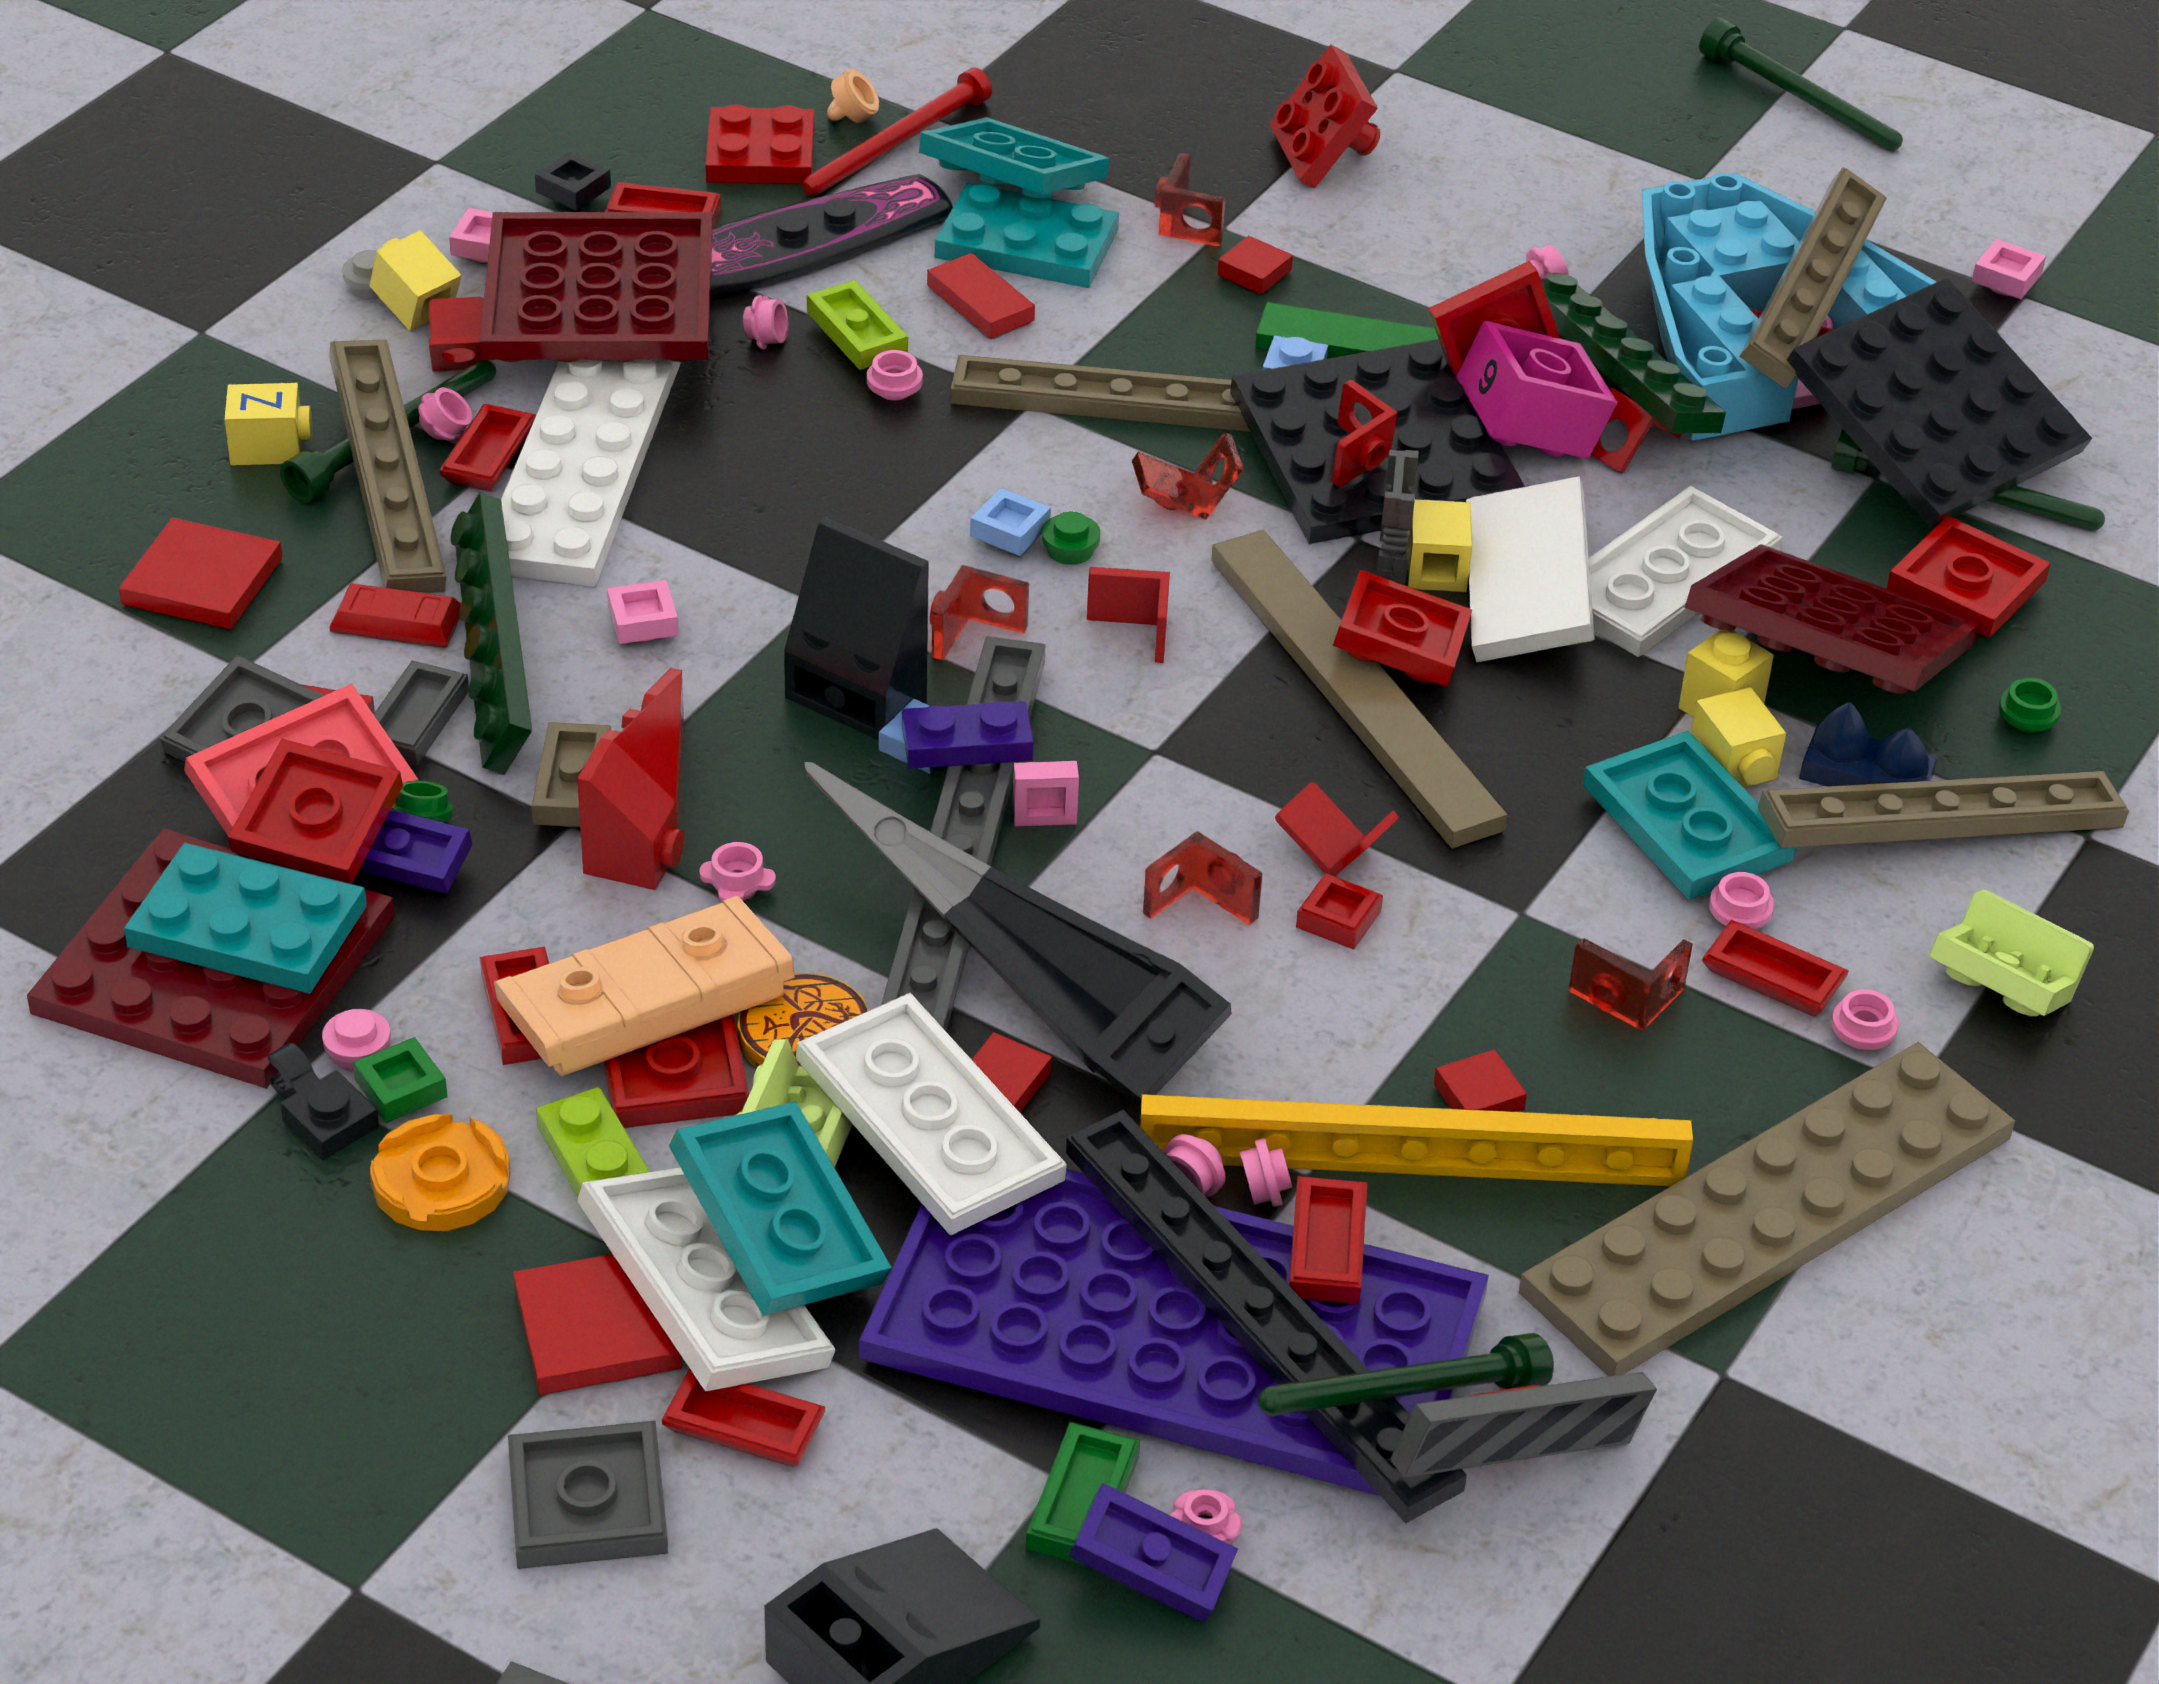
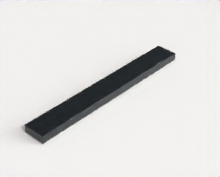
(1251, 1302)

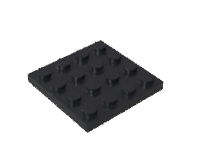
(1938, 401)
(1297, 431)

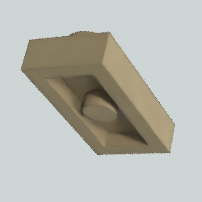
(562, 760)

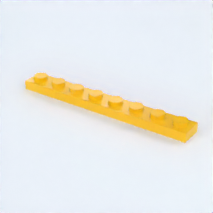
(1431, 1139)

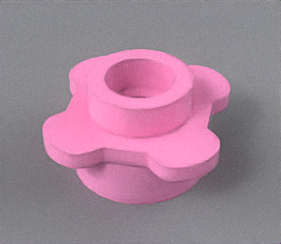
(737, 871)

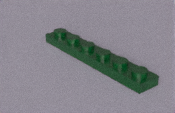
(1630, 360)
(491, 633)

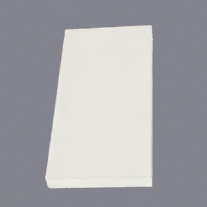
(1649, 569)
(1529, 570)
(931, 1113)
(693, 1285)

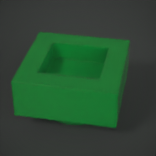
(400, 1079)

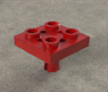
(1326, 117)

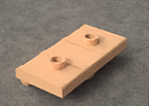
(647, 986)

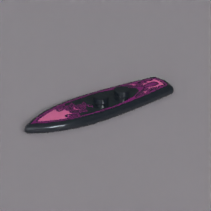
(821, 232)

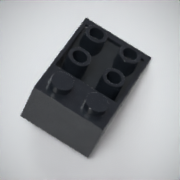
(858, 630)
(894, 1617)

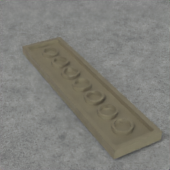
(1764, 1209)

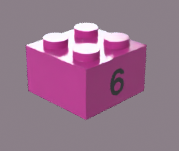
(1536, 390)

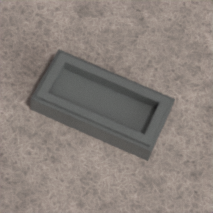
(420, 707)

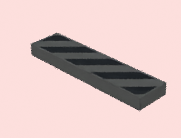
(1522, 1424)

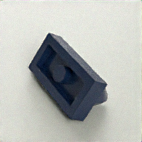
(1846, 755)

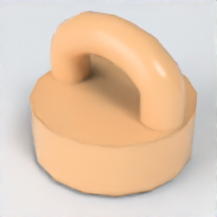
(853, 97)

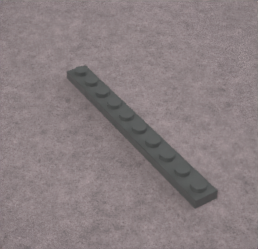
(970, 818)

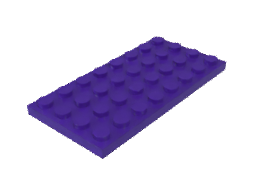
(1089, 1321)

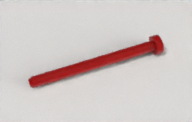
(971, 88)

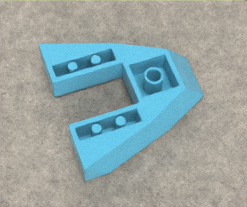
(1722, 250)

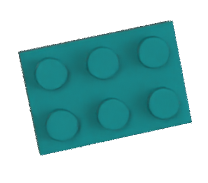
(1013, 156)
(1028, 234)
(1686, 813)
(246, 917)
(779, 1207)

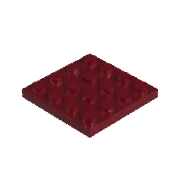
(598, 286)
(1832, 617)
(182, 1007)

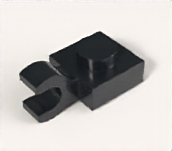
(320, 1111)

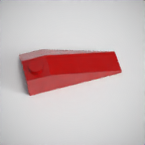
(634, 791)

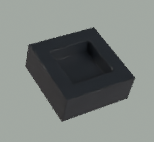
(572, 180)

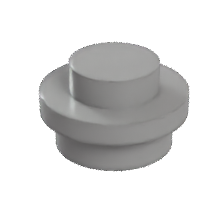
(358, 273)

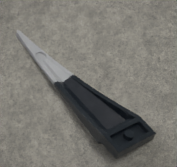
(1100, 992)

